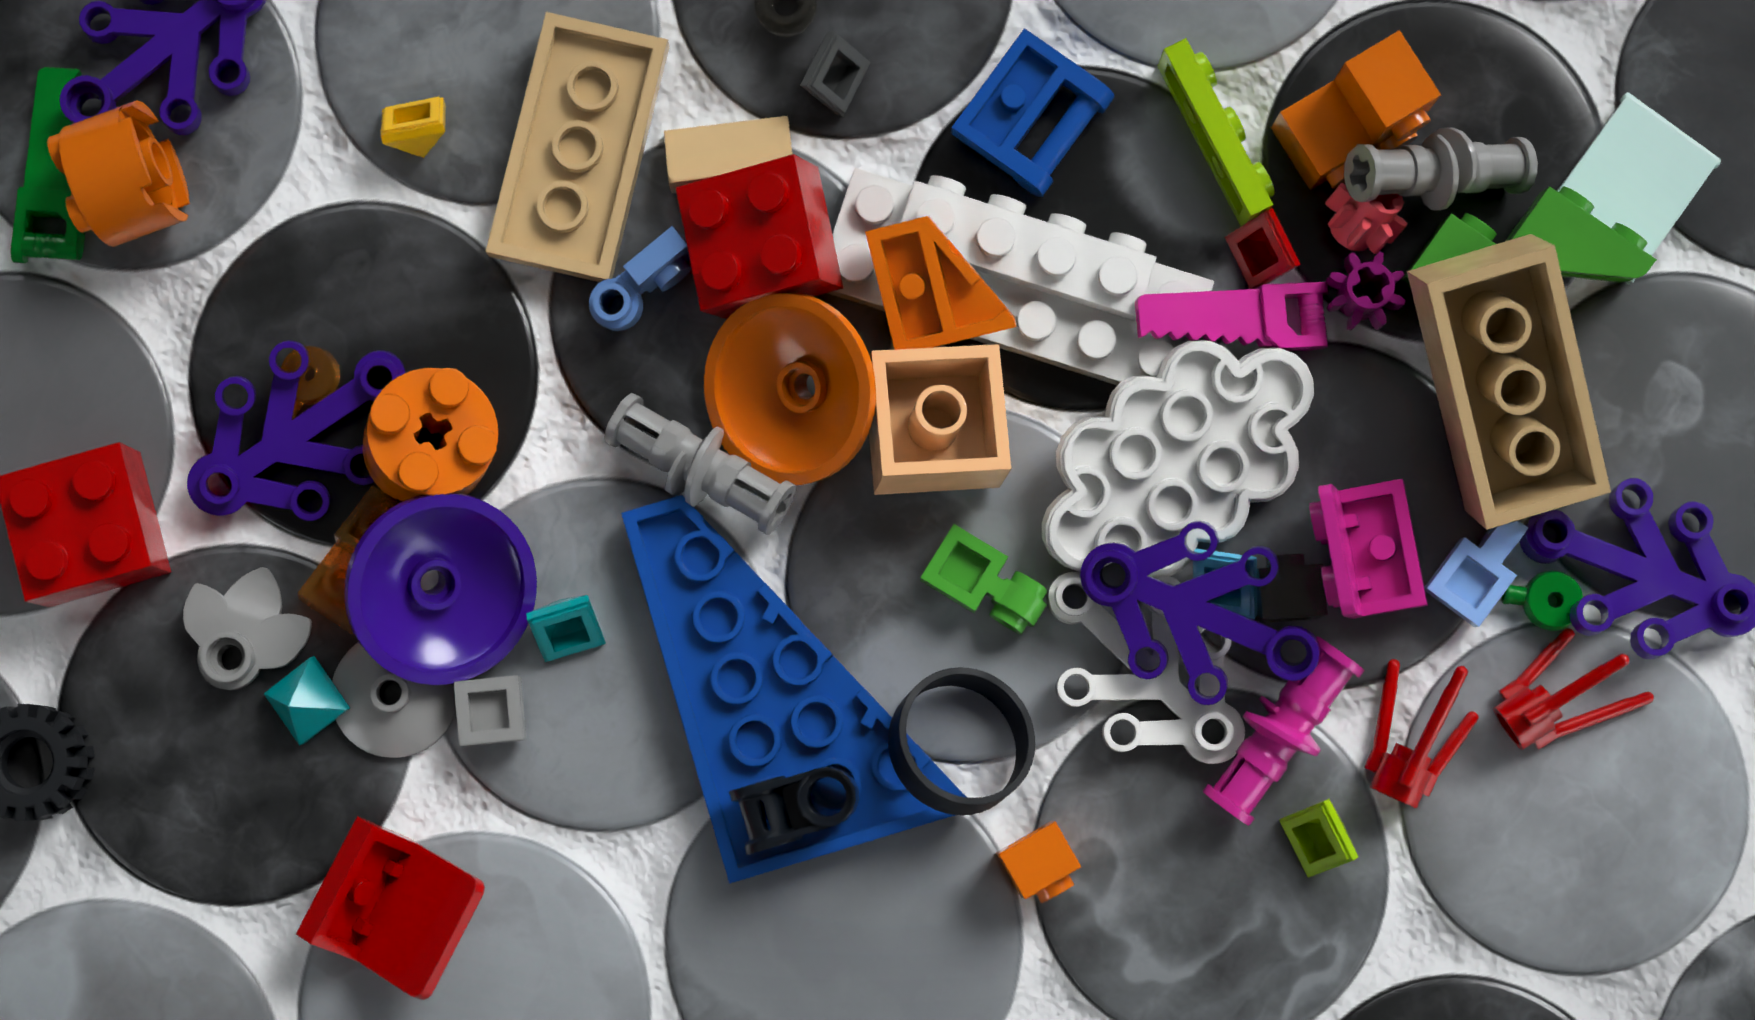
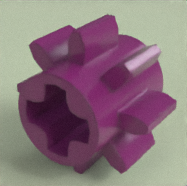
(1363, 307)

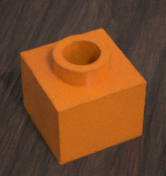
(1040, 863)

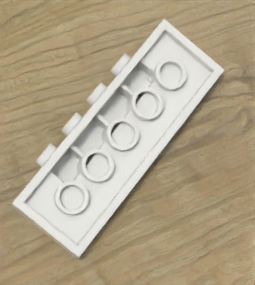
(1062, 286)

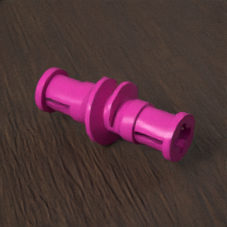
(1282, 733)

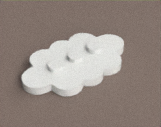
(1179, 452)

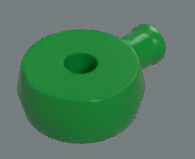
(1535, 599)

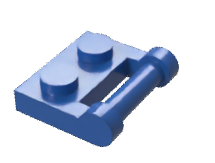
(1015, 100)

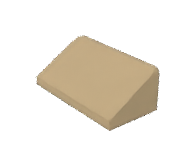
(723, 148)

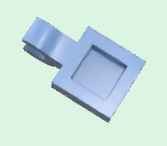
(1473, 575)

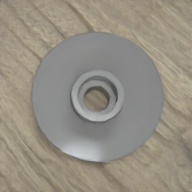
(395, 729)

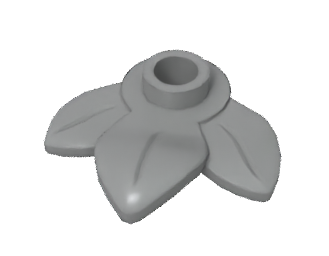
(247, 619)

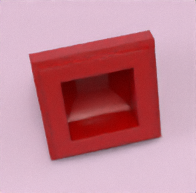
(1262, 250)

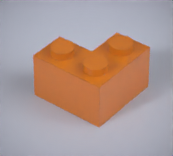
(1372, 100)

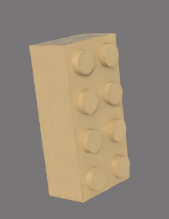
(1509, 380)

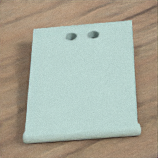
(1641, 172)

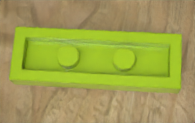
(1216, 131)

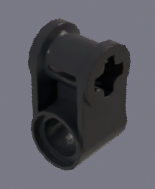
(789, 807)

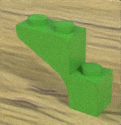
(1563, 218)

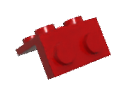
(392, 907)

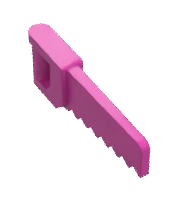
(1238, 315)

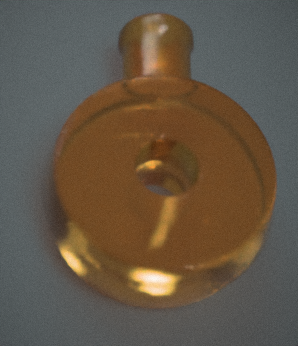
(325, 380)

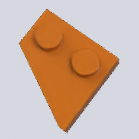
(931, 288)

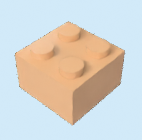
(939, 420)

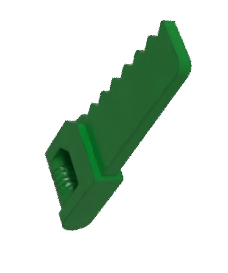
(44, 185)

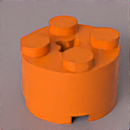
(120, 175)
(443, 404)

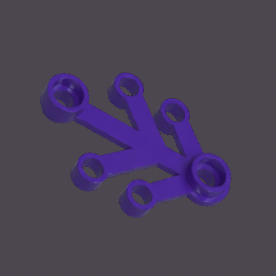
(174, 38)
(283, 439)
(1652, 571)
(1189, 606)

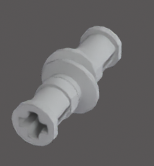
(1440, 168)
(699, 464)

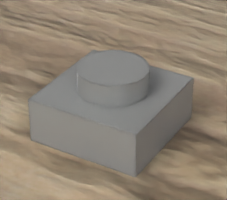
(490, 710)

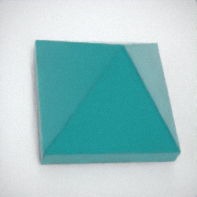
(565, 627)
(306, 700)

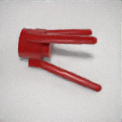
(1531, 714)
(1408, 772)

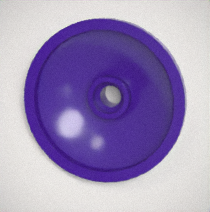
(471, 612)

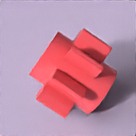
(1365, 223)

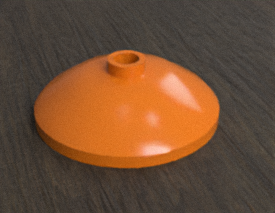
(761, 392)

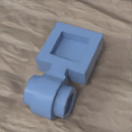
(657, 265)

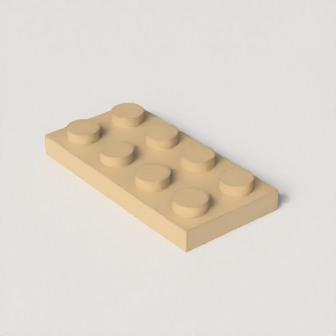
(578, 148)

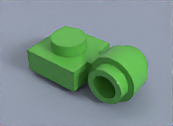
(969, 570)

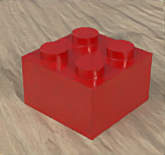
(759, 234)
(82, 525)

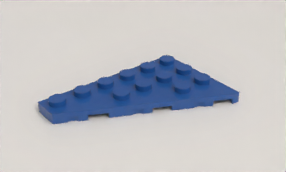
(763, 695)

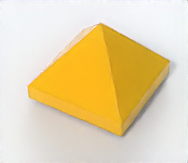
(414, 125)

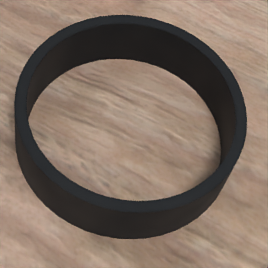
(1003, 698)

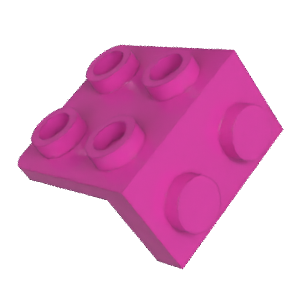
(1370, 549)

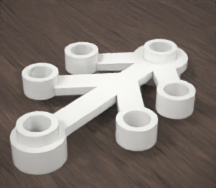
(1165, 687)

